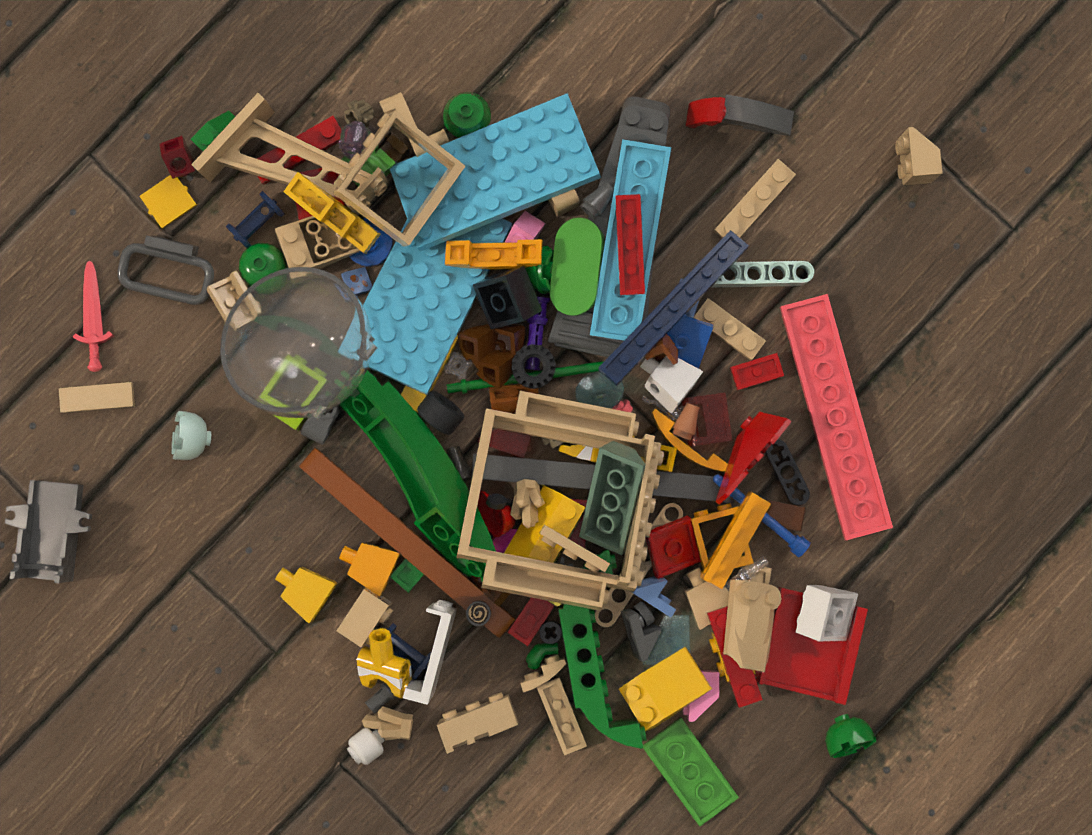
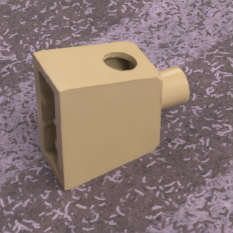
(704, 598)

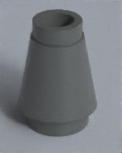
(597, 201)

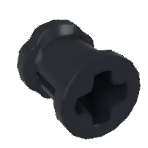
(551, 639)

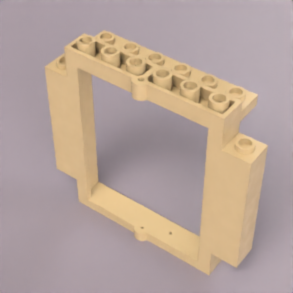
(578, 425)

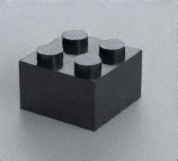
(507, 297)

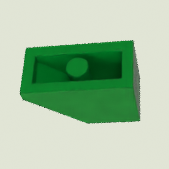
(211, 130)

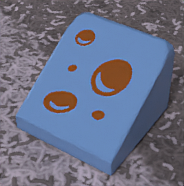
(357, 280)

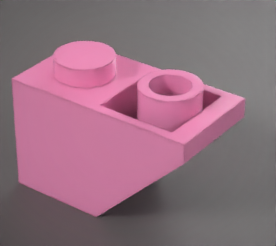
(525, 228)
(700, 705)

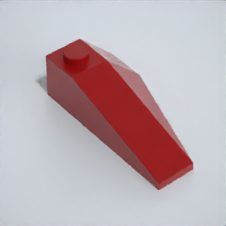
(749, 447)

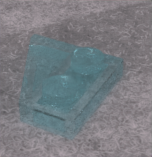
(673, 637)

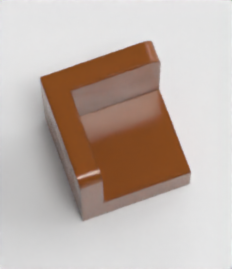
(664, 348)

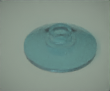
(596, 384)

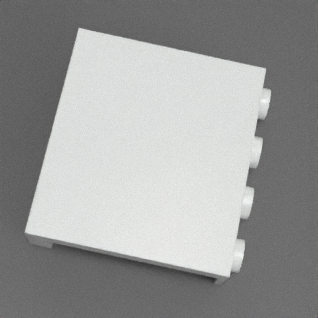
(421, 690)

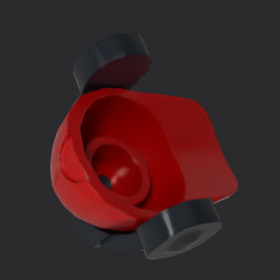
(496, 513)

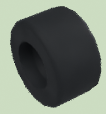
(440, 412)

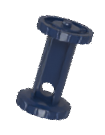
(254, 220)
(406, 651)

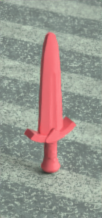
(92, 318)

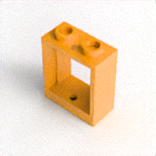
(702, 516)

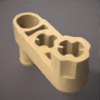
(398, 104)

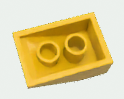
(665, 689)

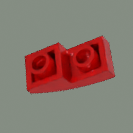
(706, 111)

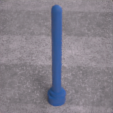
(797, 544)

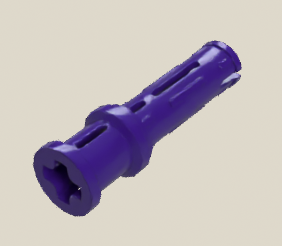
(536, 332)

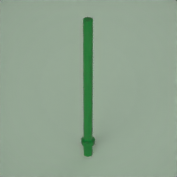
(465, 386)

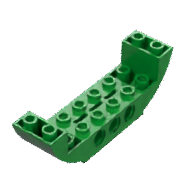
(591, 695)

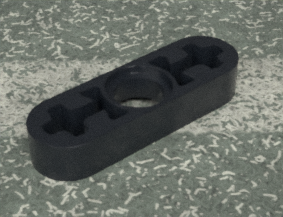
(777, 469)

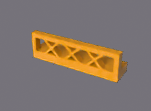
(735, 540)

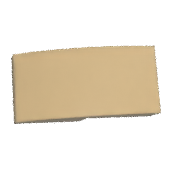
(550, 668)

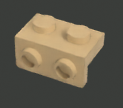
(227, 292)

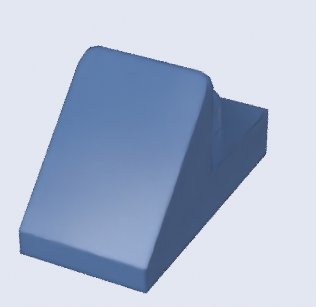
(651, 592)

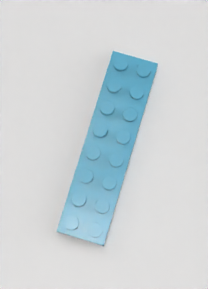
(643, 172)

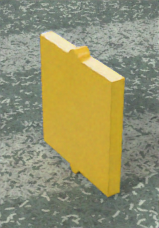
(168, 201)

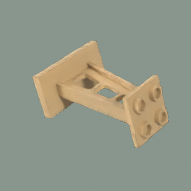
(252, 124)

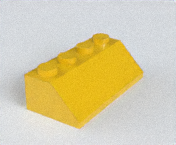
(558, 514)

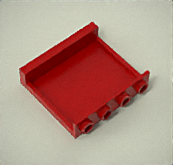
(806, 664)

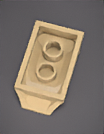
(750, 623)

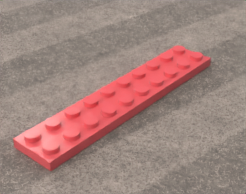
(836, 417)

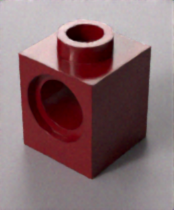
(174, 149)

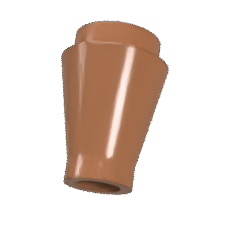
(686, 422)

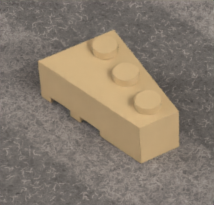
(476, 721)

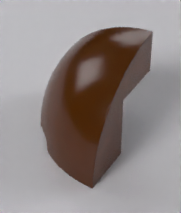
(492, 350)

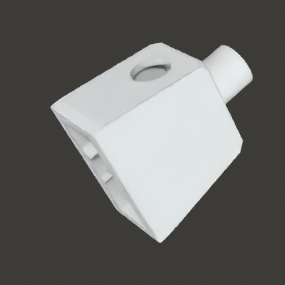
(670, 382)

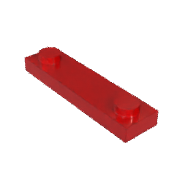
(320, 136)
(630, 244)
(741, 680)

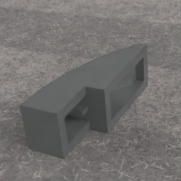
(757, 115)

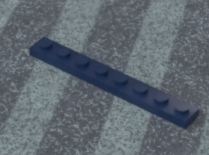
(673, 308)

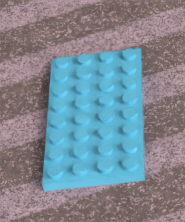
(505, 171)
(422, 306)

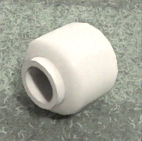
(365, 746)

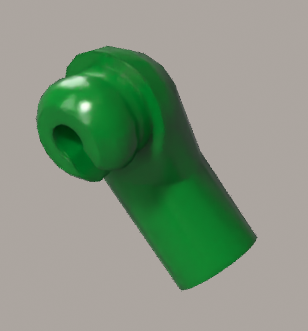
(538, 652)

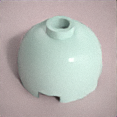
(189, 436)

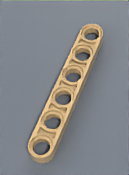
(617, 607)

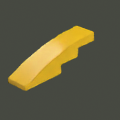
(331, 212)

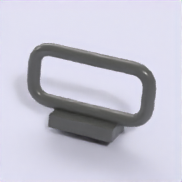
(168, 250)

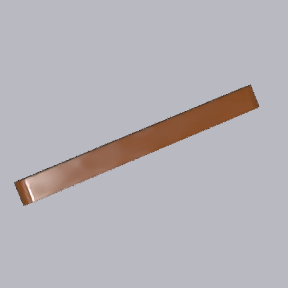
(402, 538)

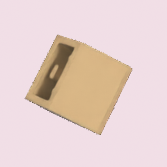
(918, 158)

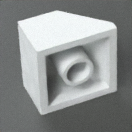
(826, 613)

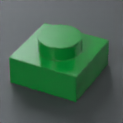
(407, 575)

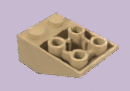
(312, 244)

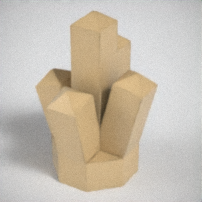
(526, 501)
(390, 724)

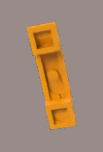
(493, 255)
(665, 424)

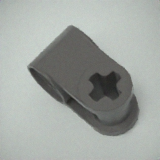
(319, 429)

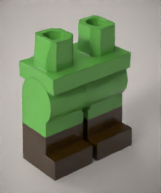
(386, 154)

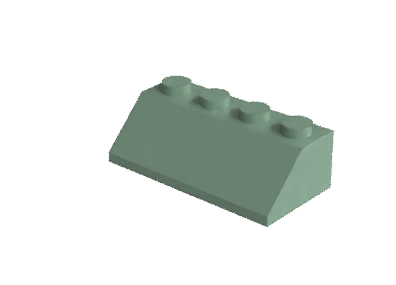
(613, 496)

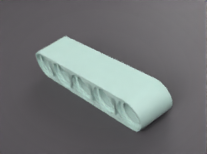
(765, 274)

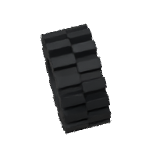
(548, 366)

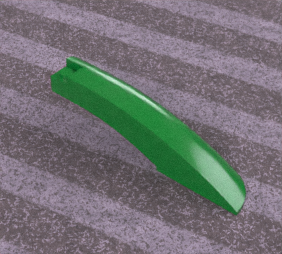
(421, 469)

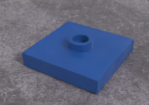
(691, 339)

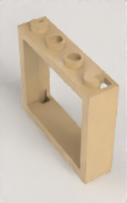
(454, 169)

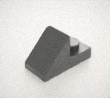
(641, 638)

